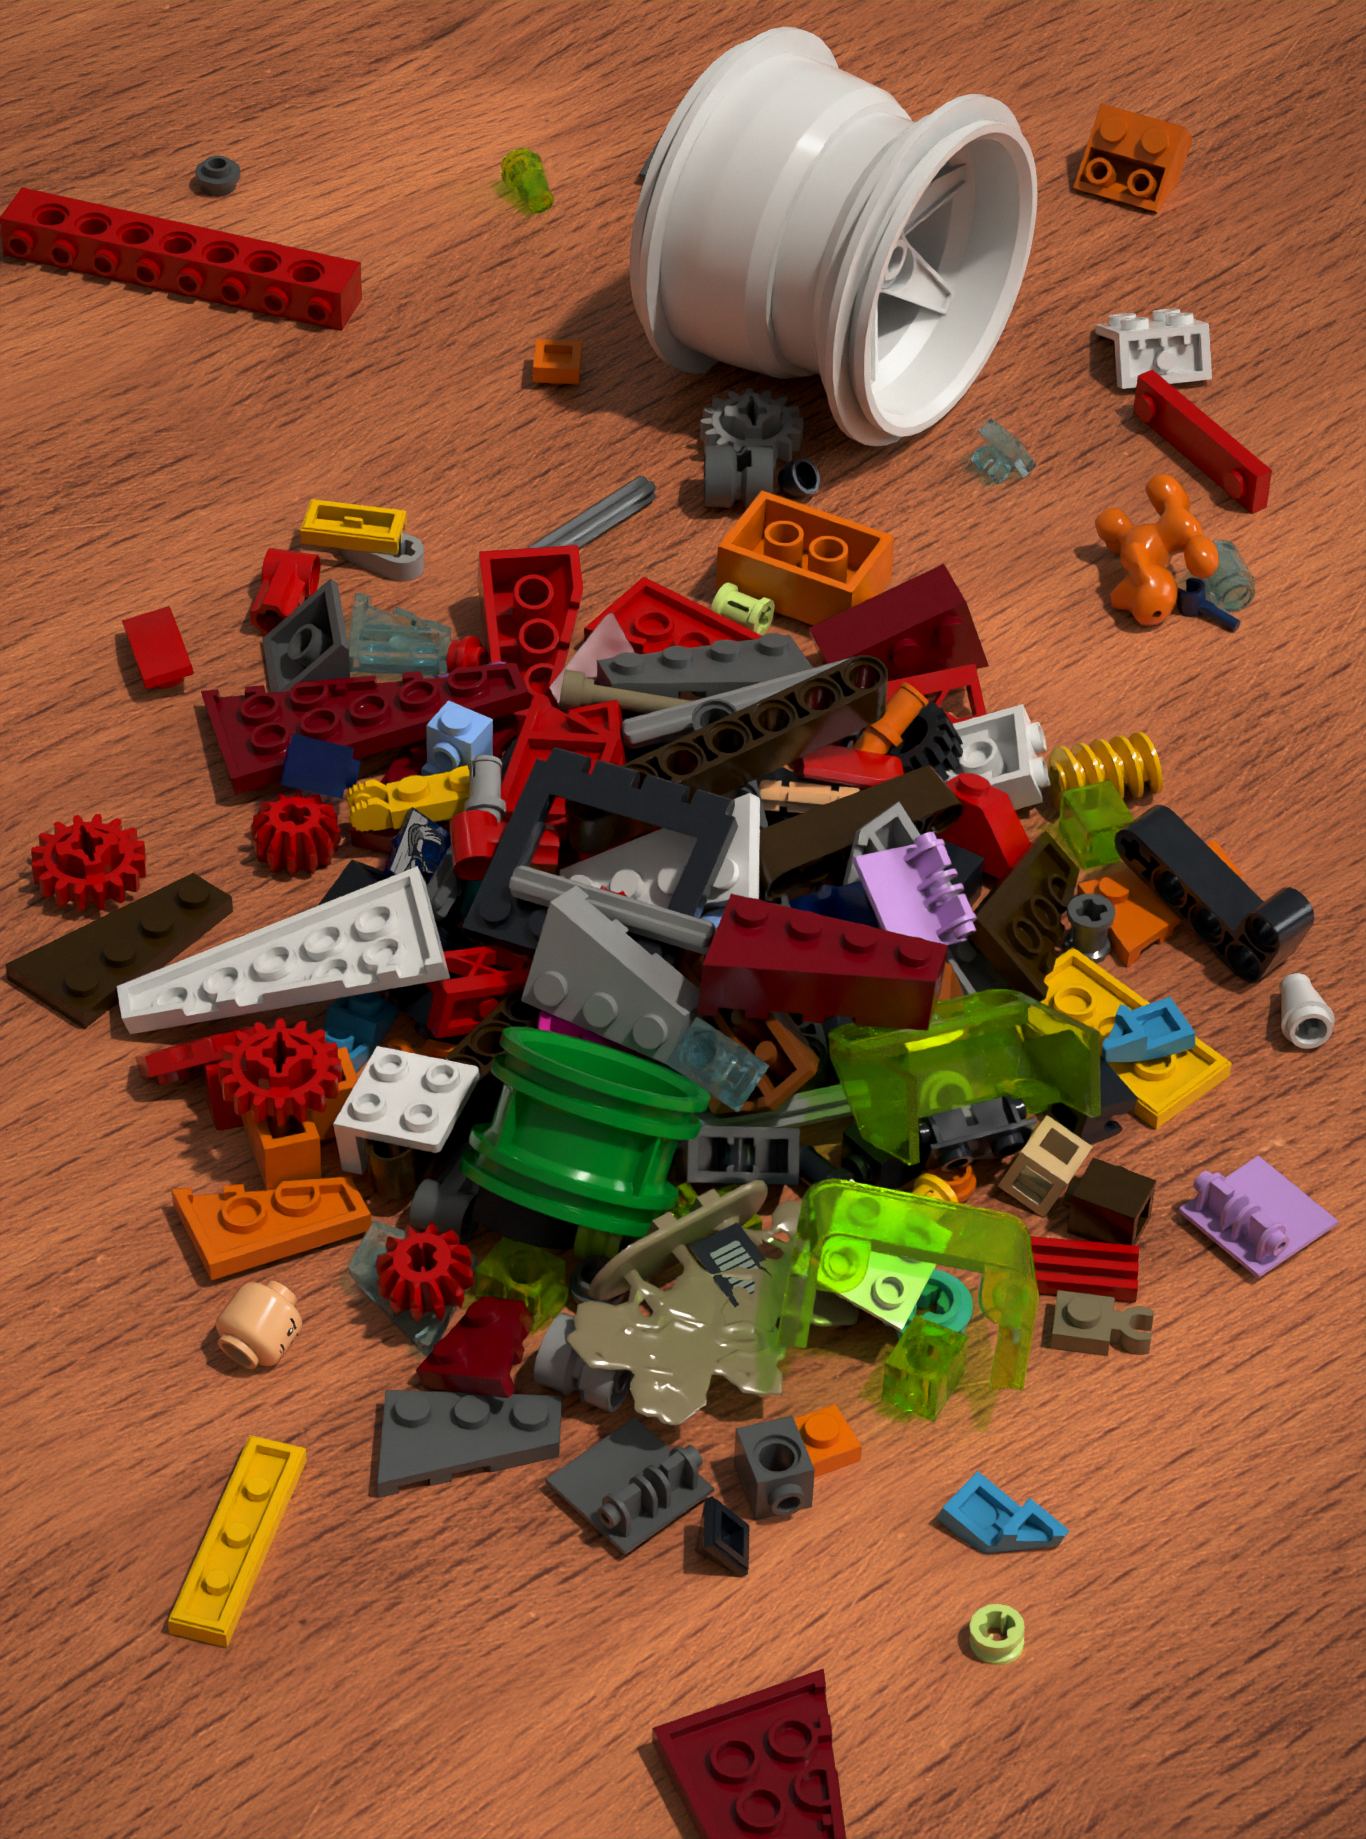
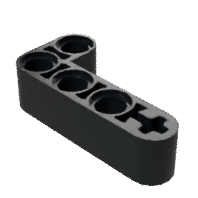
(1211, 897)

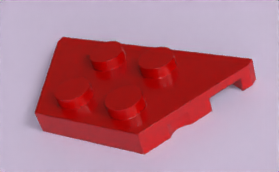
(541, 732)

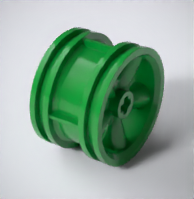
(583, 1131)

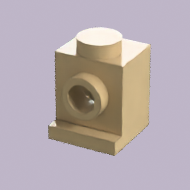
(1045, 1166)

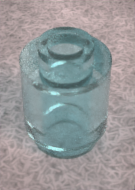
(1232, 582)

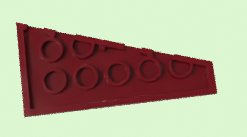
(351, 713)
(758, 1764)

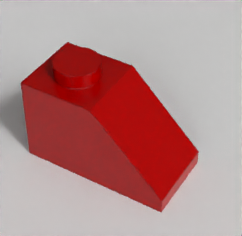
(987, 824)

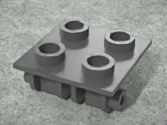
(631, 1484)

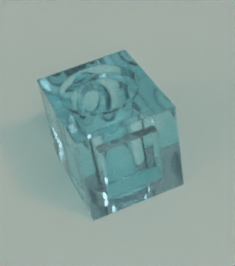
(717, 1064)

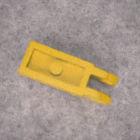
(385, 806)

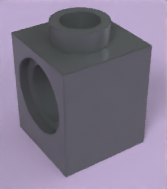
(774, 1468)

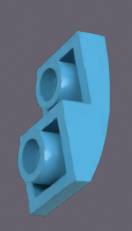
(359, 1024)

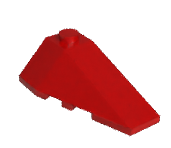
(530, 609)

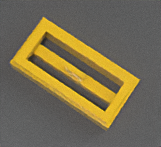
(353, 527)

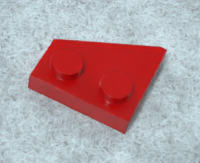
(174, 1062)

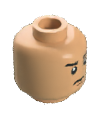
(258, 1324)

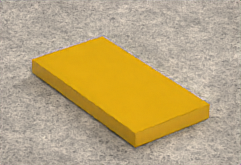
(1161, 1084)

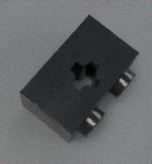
(739, 1155)

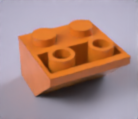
(1133, 158)

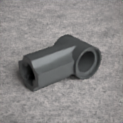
(447, 1200)

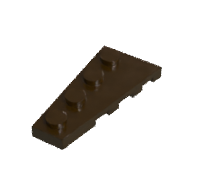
(1023, 916)
(84, 967)

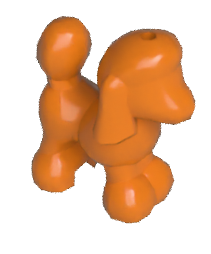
(1147, 550)

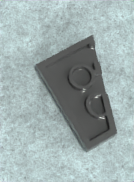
(454, 1432)

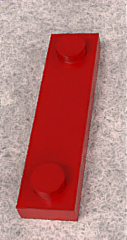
(1202, 441)

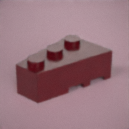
(909, 628)

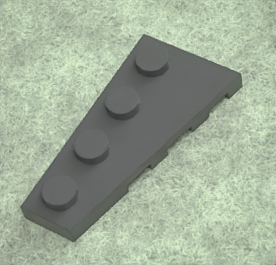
(704, 669)

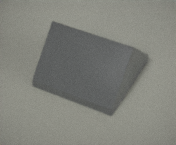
(309, 642)

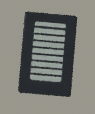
(726, 1251)

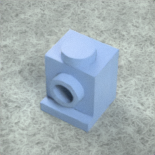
(455, 738)

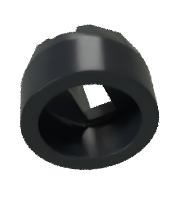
(799, 478)

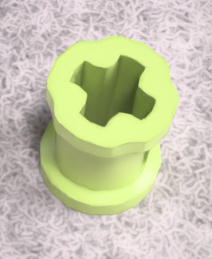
(744, 609)

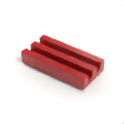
(1081, 1261)

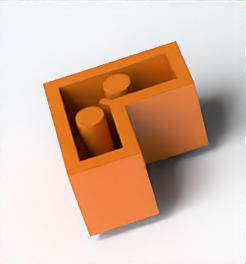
(294, 1149)

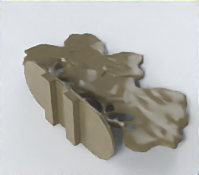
(694, 1324)

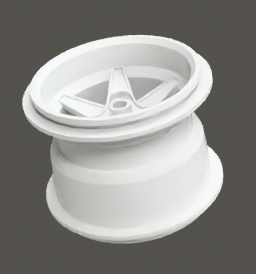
(833, 235)

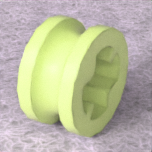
(1001, 1617)

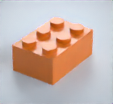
(804, 559)

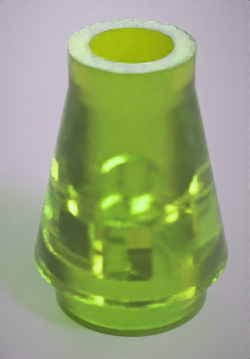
(527, 178)

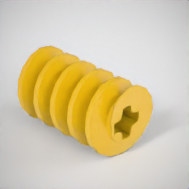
(1119, 760)

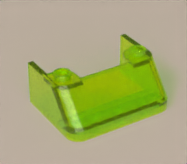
(971, 1054)
(850, 1219)

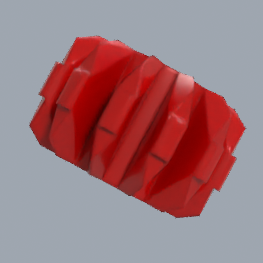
(295, 833)
(424, 1272)

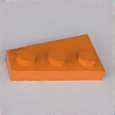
(1138, 911)
(258, 1227)

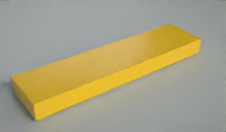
(237, 1541)

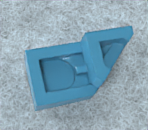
(1148, 1033)
(997, 1523)

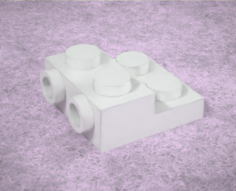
(1005, 752)

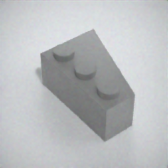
(607, 981)

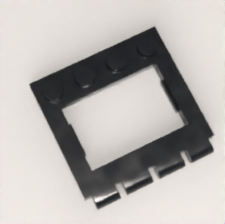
(518, 923)

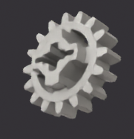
(753, 422)

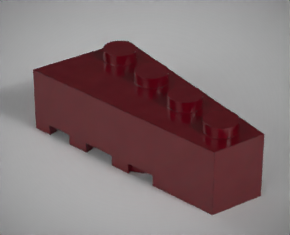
(818, 967)

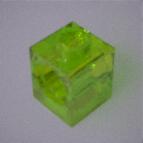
(524, 1274)
(924, 1368)

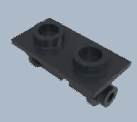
(995, 1131)

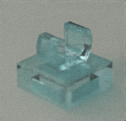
(1003, 449)

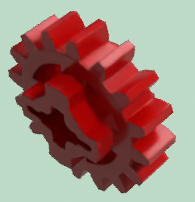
(88, 862)
(253, 1077)

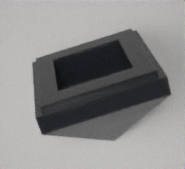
(723, 1537)

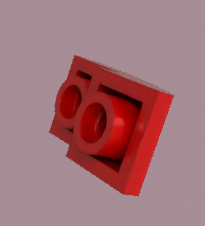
(158, 648)

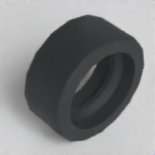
(521, 1222)

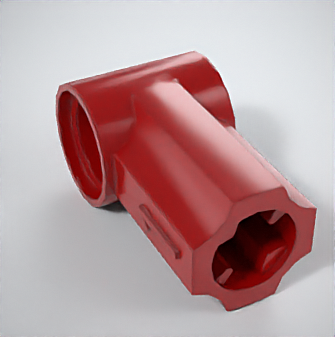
(285, 584)
(476, 838)

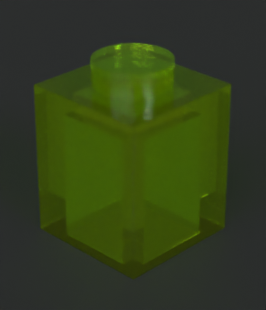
(1090, 821)

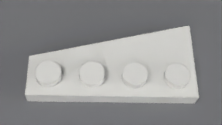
(654, 863)

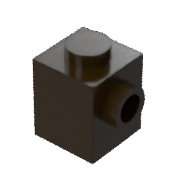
(1109, 1204)

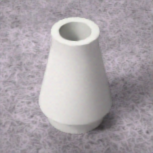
(1304, 1013)

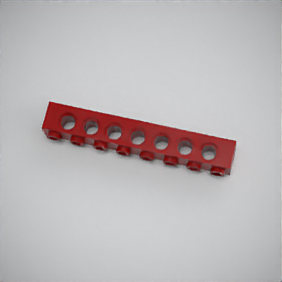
(181, 258)

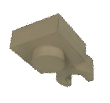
(1090, 1324)

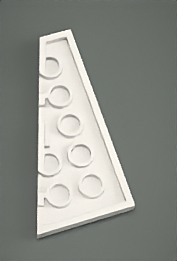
(332, 951)

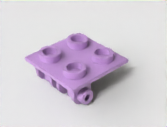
(913, 894)
(1256, 1215)

